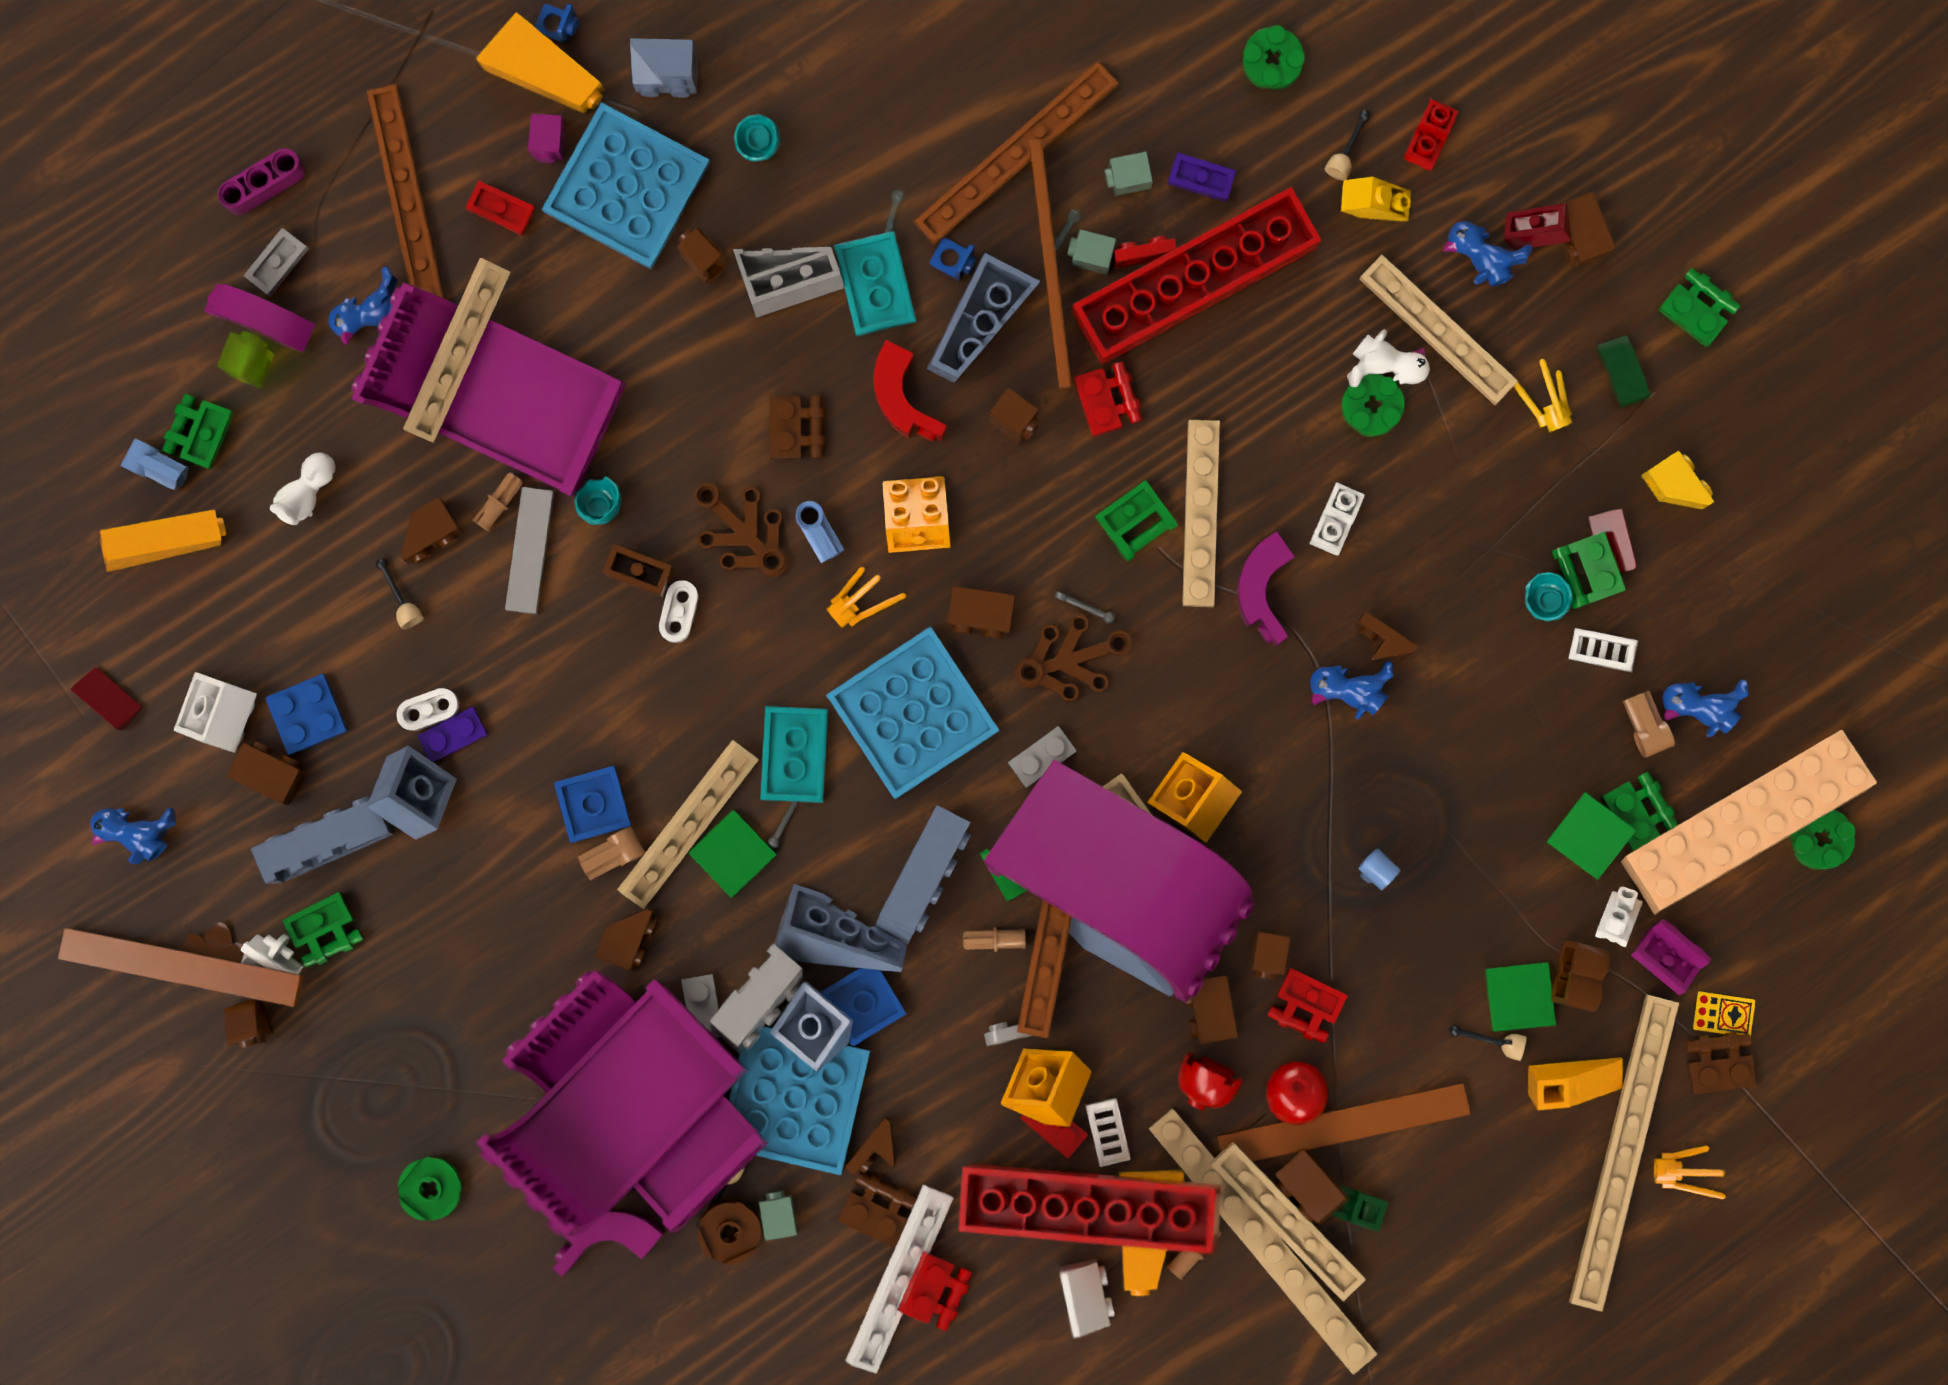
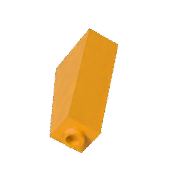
(536, 63)
(160, 539)
(1144, 1265)

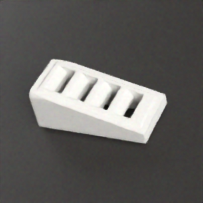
(1630, 655)
(1101, 1106)

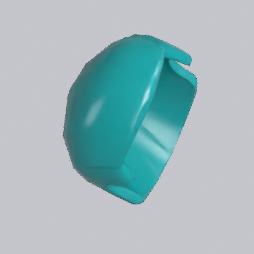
(757, 138)
(598, 501)
(1548, 596)

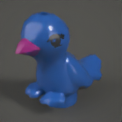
(1489, 260)
(349, 317)
(1358, 692)
(1712, 710)
(138, 837)

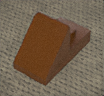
(1392, 642)
(879, 1141)

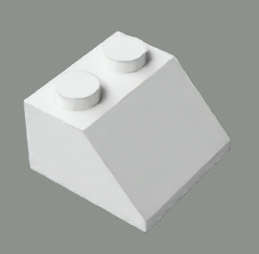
(215, 712)
(1085, 1297)

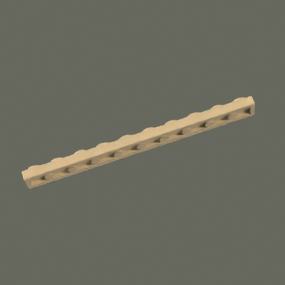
(1624, 1153)
(1266, 1245)

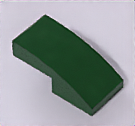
(1624, 371)
(1362, 1209)

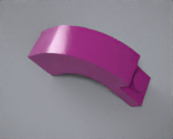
(259, 316)
(1252, 583)
(617, 1225)

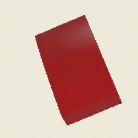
(1430, 135)

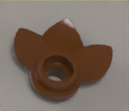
(216, 943)

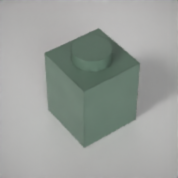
(1129, 174)
(1092, 251)
(778, 1215)

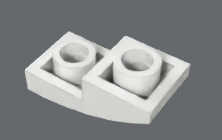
(1337, 519)

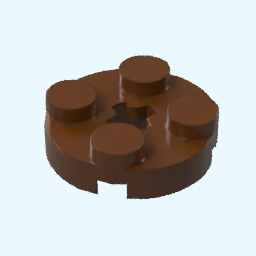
(721, 1248)

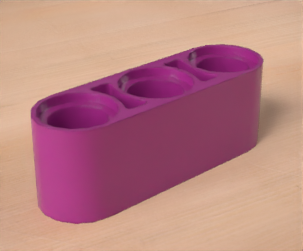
(246, 181)

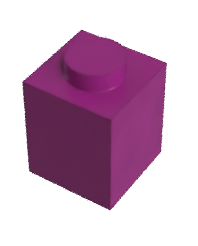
(546, 137)

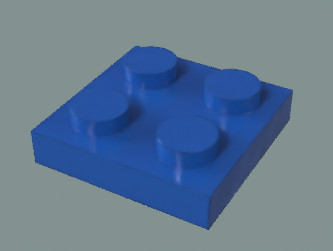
(306, 714)
(592, 804)
(867, 1001)

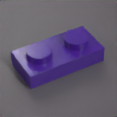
(1201, 177)
(452, 735)

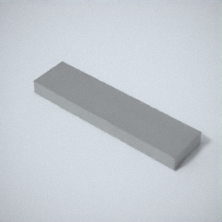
(529, 550)

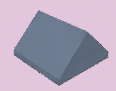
(813, 1027)

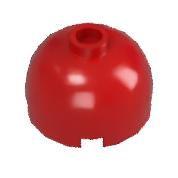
(1207, 1082)
(1297, 1093)

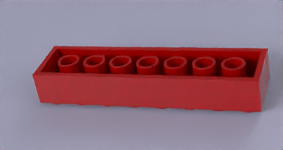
(1196, 275)
(1090, 1208)

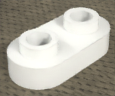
(678, 612)
(428, 708)

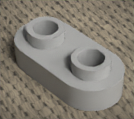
(1001, 1033)

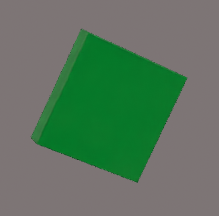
(1591, 835)
(732, 853)
(1520, 997)

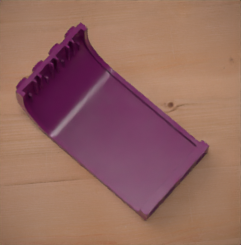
(514, 399)
(1124, 876)
(614, 1112)
(699, 1161)

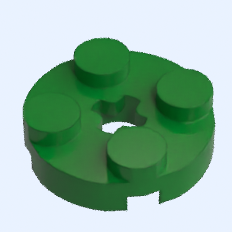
(1278, 41)
(1387, 415)
(1830, 855)
(448, 1187)

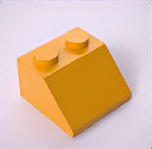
(1194, 796)
(1047, 1086)

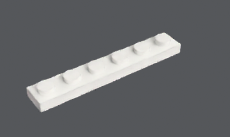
(883, 1313)

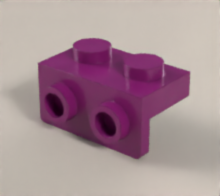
(1670, 956)

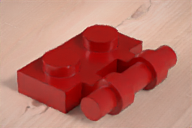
(1098, 402)
(1311, 996)
(926, 1289)

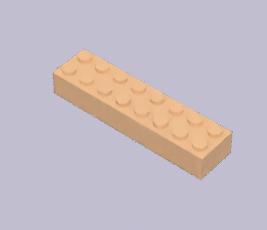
(1748, 822)

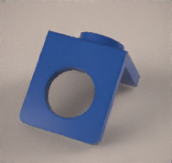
(567, 26)
(965, 263)

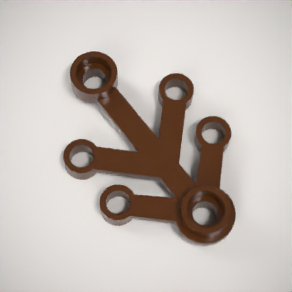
(744, 534)
(1067, 660)

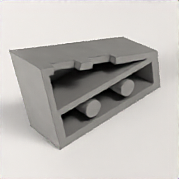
(787, 276)
(758, 1000)

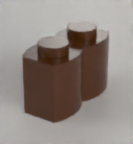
(702, 254)
(1581, 976)

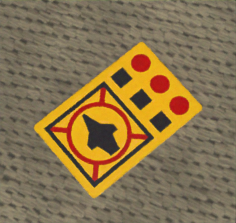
(1723, 1013)

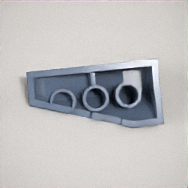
(824, 934)
(1117, 956)

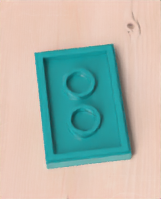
(875, 283)
(794, 754)

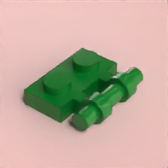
(1693, 314)
(205, 434)
(1628, 806)
(319, 920)

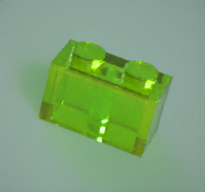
(245, 358)

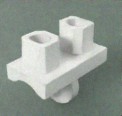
(1619, 916)
(270, 954)

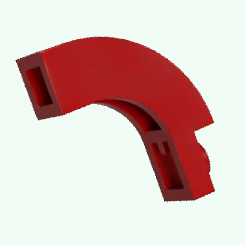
(889, 377)

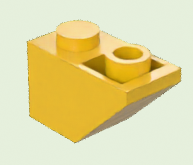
(1375, 199)
(1677, 484)

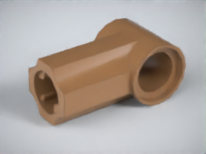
(1650, 732)
(619, 850)

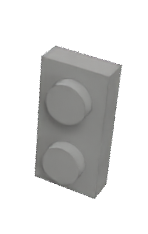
(276, 262)
(1035, 760)
(701, 998)

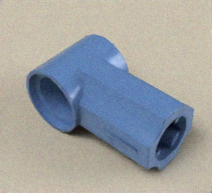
(150, 463)
(820, 534)
(1378, 869)

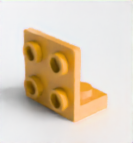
(916, 514)

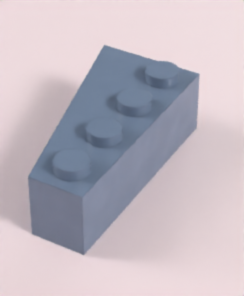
(984, 308)
(320, 842)
(922, 875)

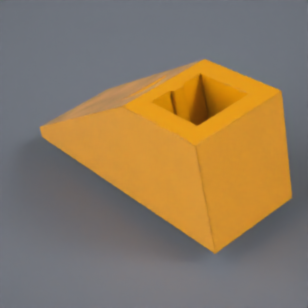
(1573, 1082)

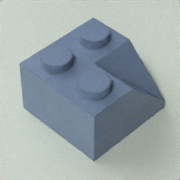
(664, 67)
(411, 792)

